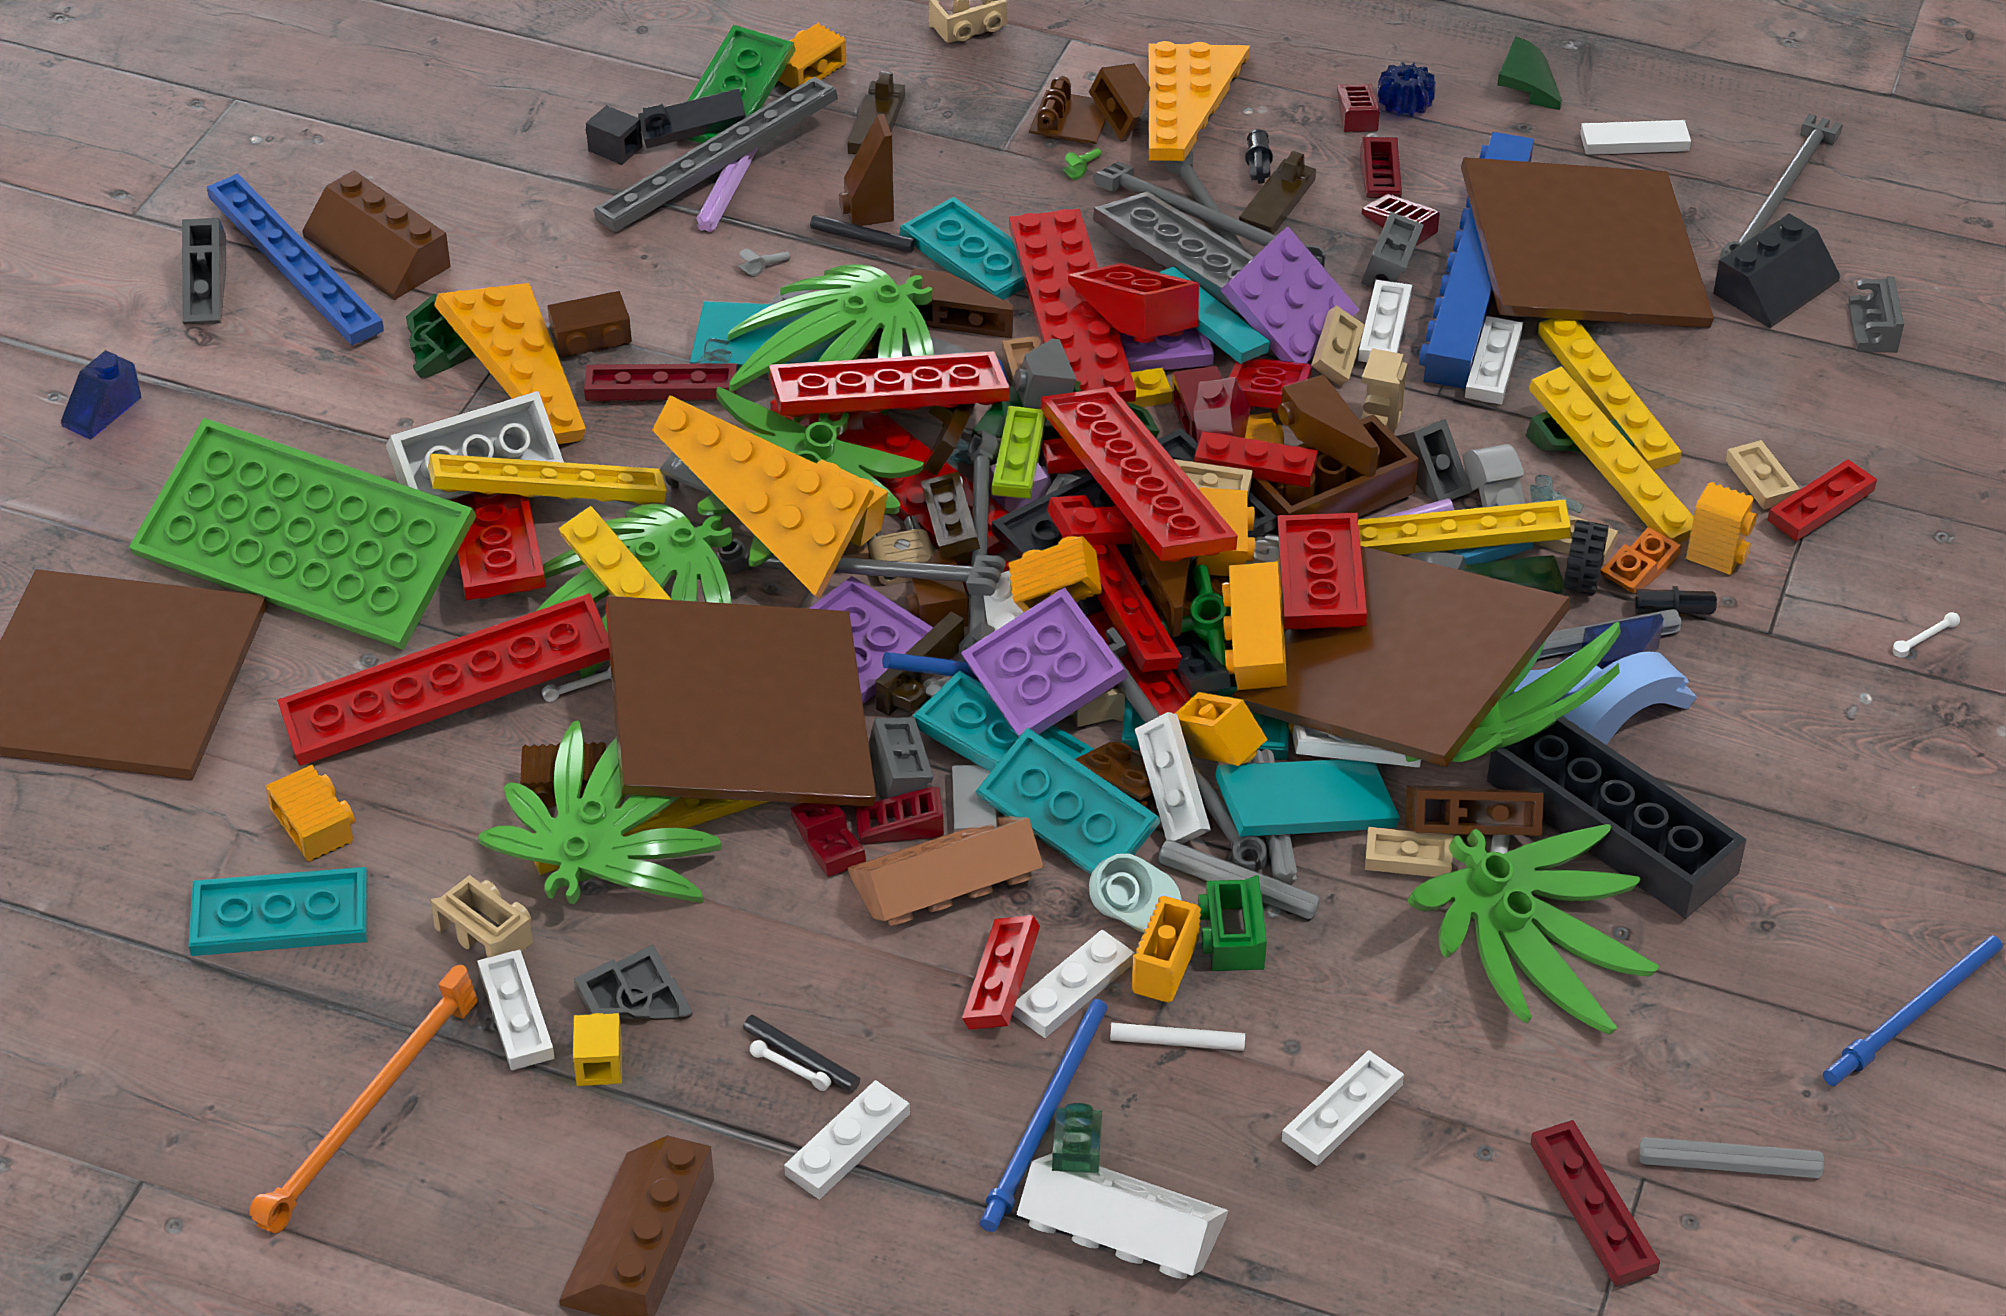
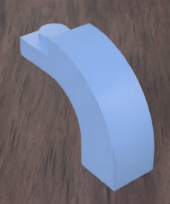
(1642, 681)

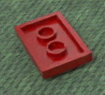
(1264, 379)

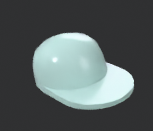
(1129, 889)

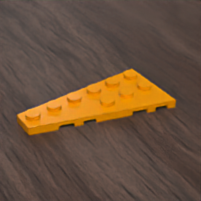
(1185, 90)
(516, 348)
(784, 499)

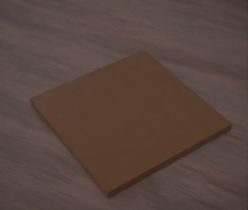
(1585, 243)
(1423, 667)
(120, 671)
(737, 702)

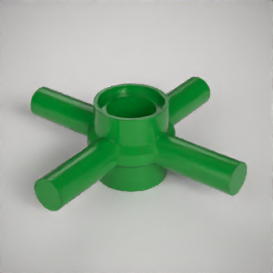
(1205, 606)

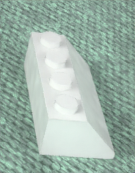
(502, 430)
(1124, 1215)

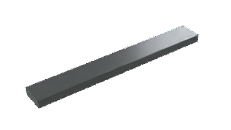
(714, 154)

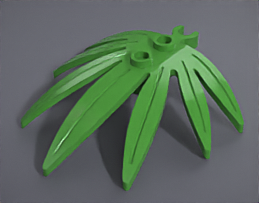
(851, 302)
(813, 444)
(665, 547)
(1529, 709)
(589, 830)
(1499, 897)

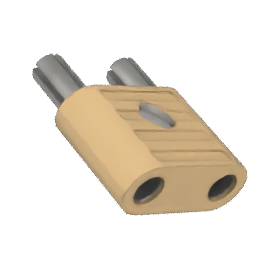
(903, 546)

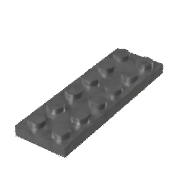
(1174, 241)

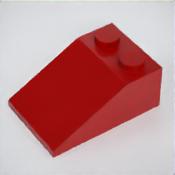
(1140, 300)

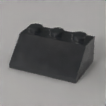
(1776, 271)

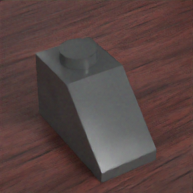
(1044, 373)
(1439, 464)

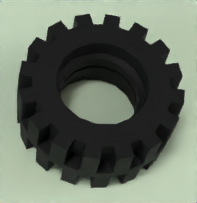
(1585, 557)

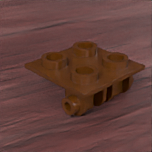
(1067, 115)
(1120, 768)

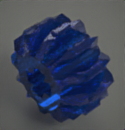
(1406, 89)

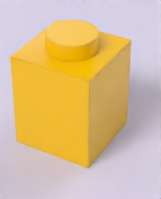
(597, 1049)

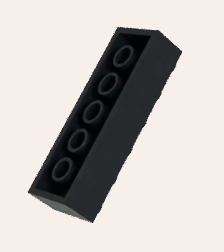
(1653, 831)

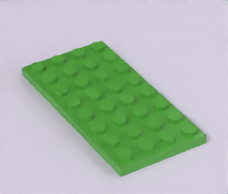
(303, 532)

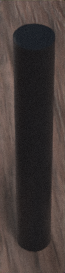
(862, 233)
(801, 1053)

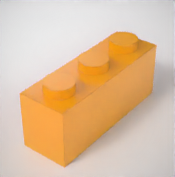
(1255, 626)

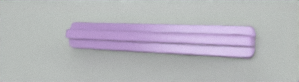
(723, 192)

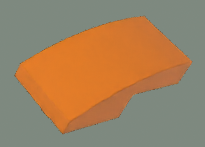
(1642, 561)

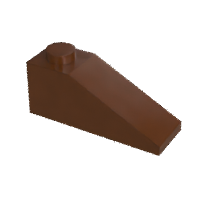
(869, 179)
(963, 306)
(1327, 423)
(1164, 580)
(1466, 809)

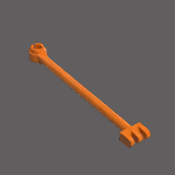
(275, 1208)

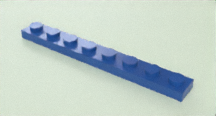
(295, 259)

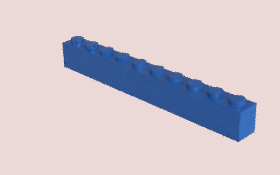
(1467, 289)

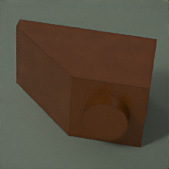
(1120, 95)
(937, 598)

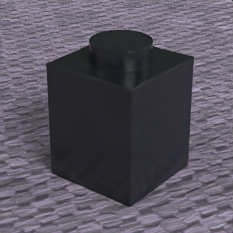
(614, 134)

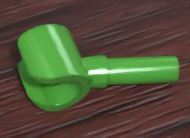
(1077, 164)

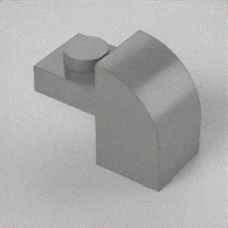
(1495, 474)

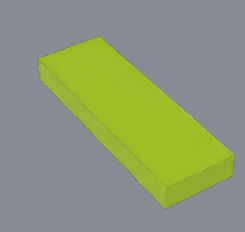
(1019, 452)

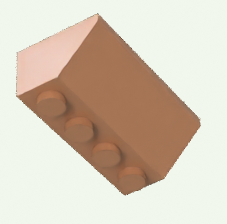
(947, 868)

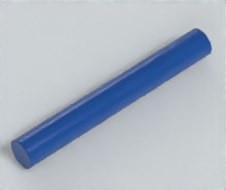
(925, 664)

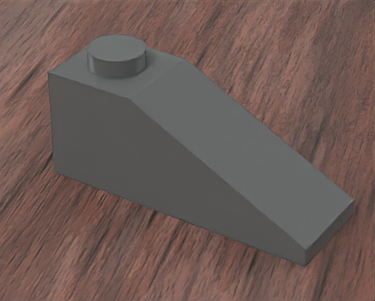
(203, 270)

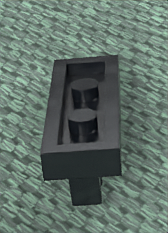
(691, 118)
(1198, 667)

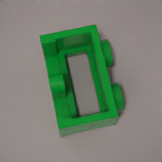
(1233, 951)

